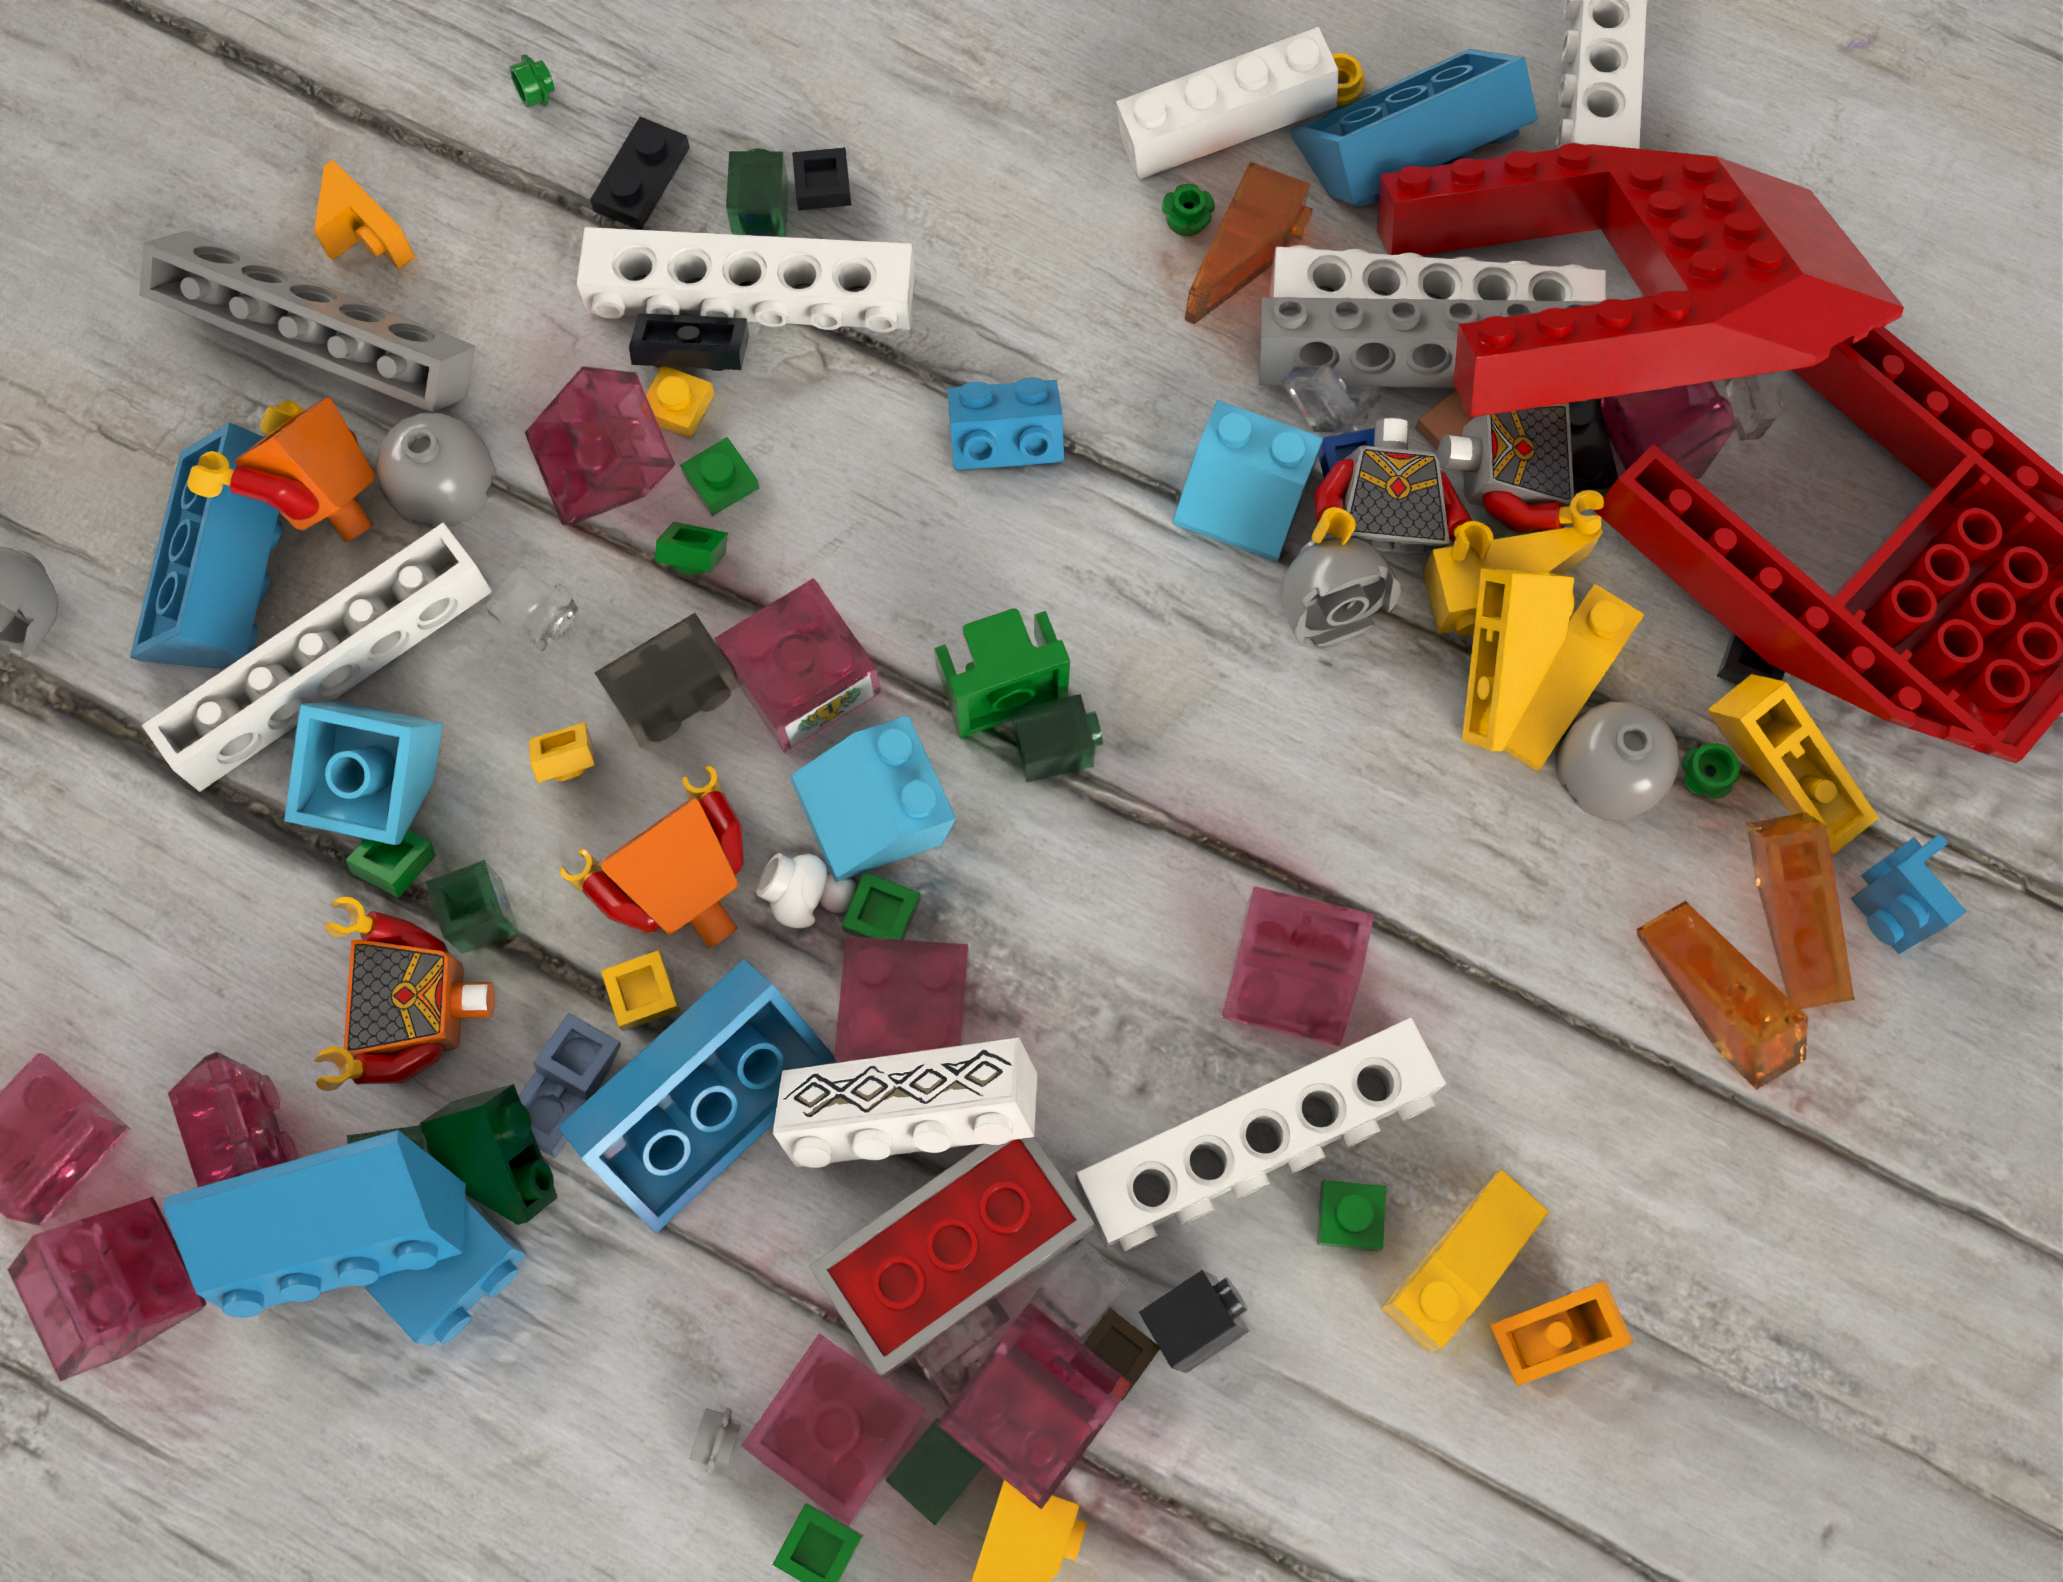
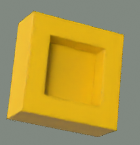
(679, 400)
(561, 753)
(640, 990)

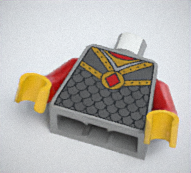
(1522, 469)
(1395, 500)

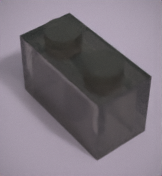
(668, 680)

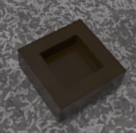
(1121, 1346)

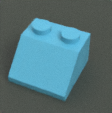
(1247, 480)
(360, 769)
(873, 799)

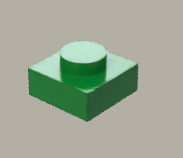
(719, 476)
(691, 548)
(391, 865)
(880, 909)
(1351, 1215)
(817, 1547)

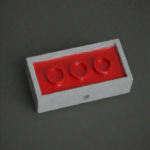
(951, 1249)

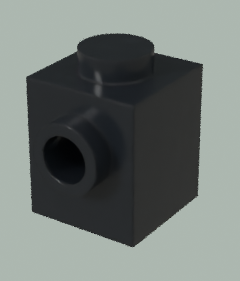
(1196, 1320)

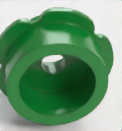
(532, 81)
(1183, 220)
(1721, 760)

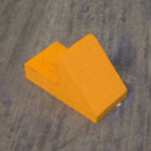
(351, 215)
(1561, 1333)

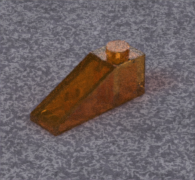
(1262, 215)
(1802, 908)
(1727, 995)

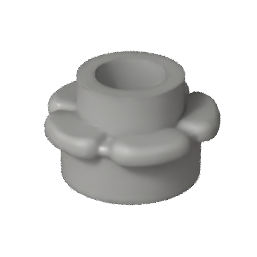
(715, 1439)

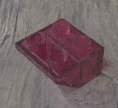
(1682, 421)
(598, 444)
(1297, 965)
(229, 1120)
(103, 1286)
(1034, 1405)

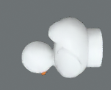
(798, 886)

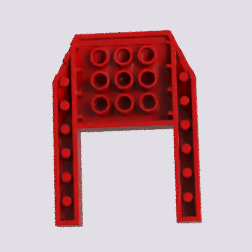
(1728, 261)
(1952, 611)

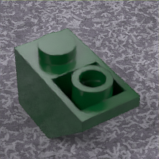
(494, 1152)

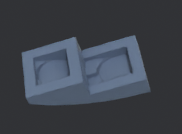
(565, 1078)

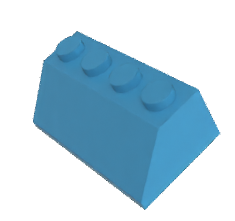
(1418, 122)
(207, 567)
(694, 1096)
(318, 1224)

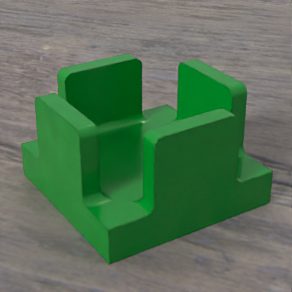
(1004, 670)

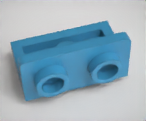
(1006, 424)
(1905, 898)

